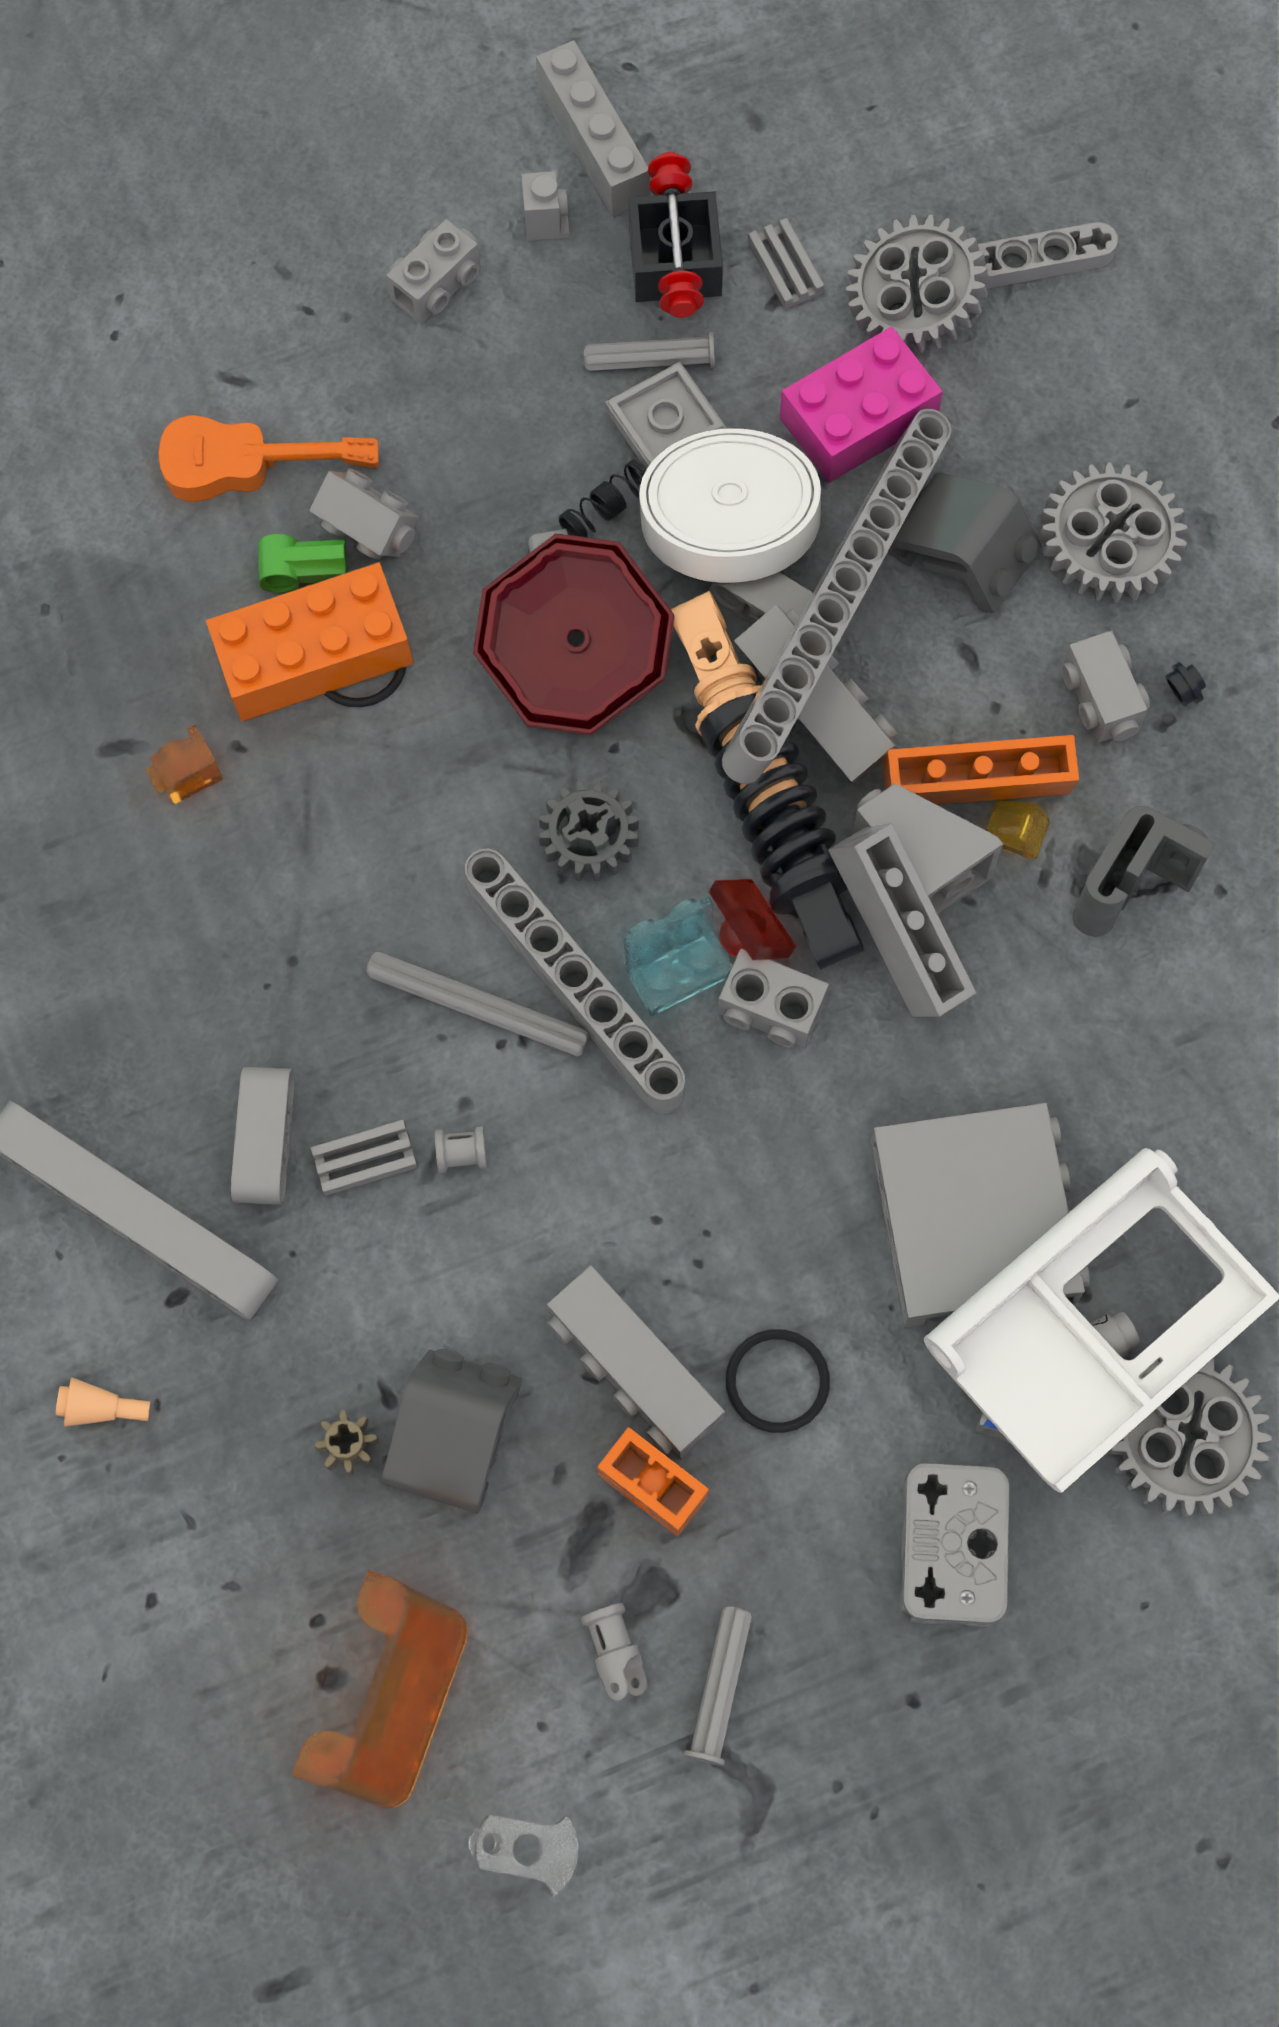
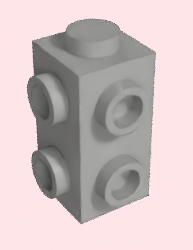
(434, 271)
(371, 518)
(1105, 687)

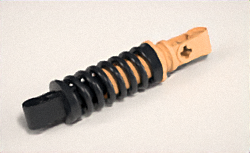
(775, 800)

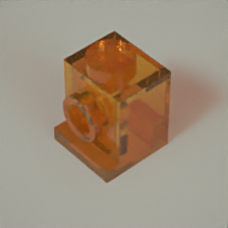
(183, 767)

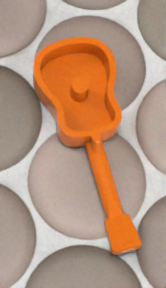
(210, 457)

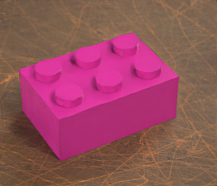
(858, 403)

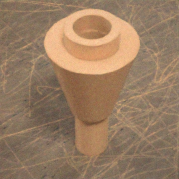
(88, 1404)

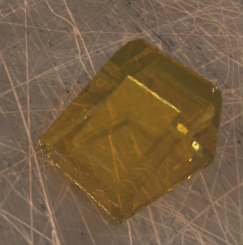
(1019, 827)

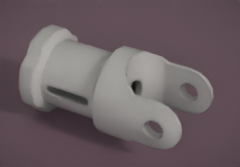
(617, 1658)

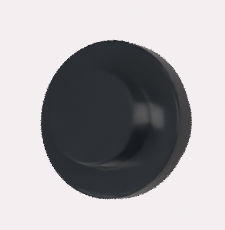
(1186, 683)

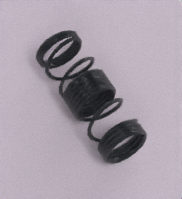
(605, 499)

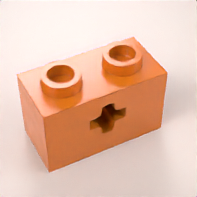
(653, 1482)

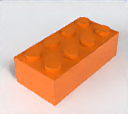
(310, 641)

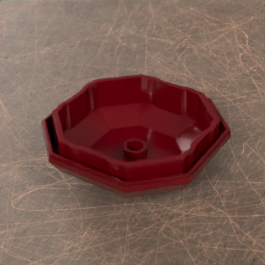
(563, 590)

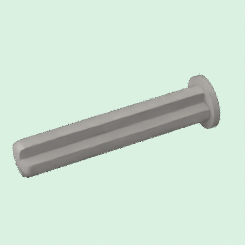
(650, 353)
(720, 1686)

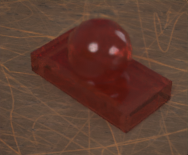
(749, 921)

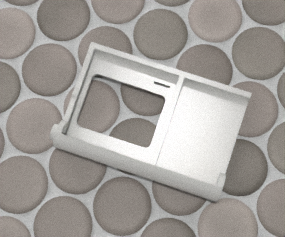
(1048, 1371)

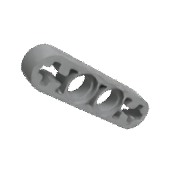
(1040, 266)

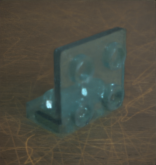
(675, 955)

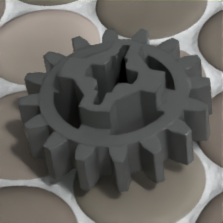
(579, 848)

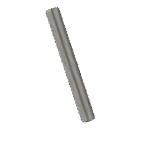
(477, 1003)

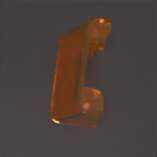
(402, 1702)

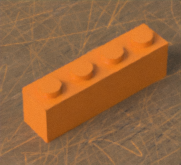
(985, 769)

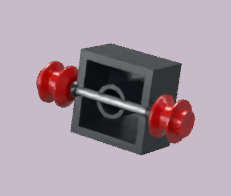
(675, 240)

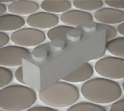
(592, 127)
(833, 709)
(902, 921)
(635, 1363)

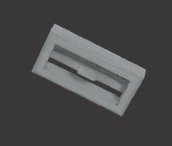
(772, 236)
(357, 1141)

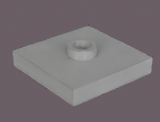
(661, 412)

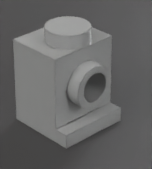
(544, 207)

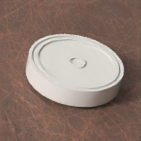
(730, 505)

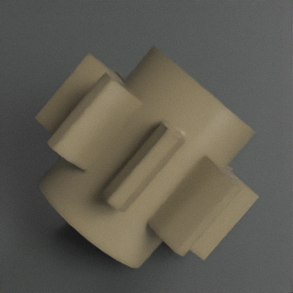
(358, 1450)

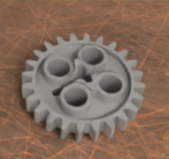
(957, 277)
(1143, 556)
(1230, 1449)

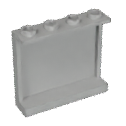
(967, 1202)

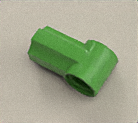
(287, 562)

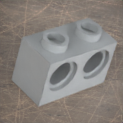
(778, 988)

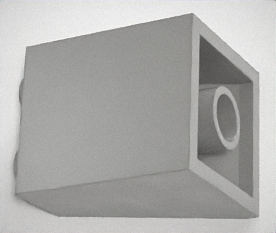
(944, 848)

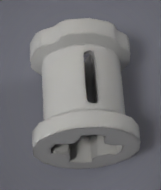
(460, 1149)

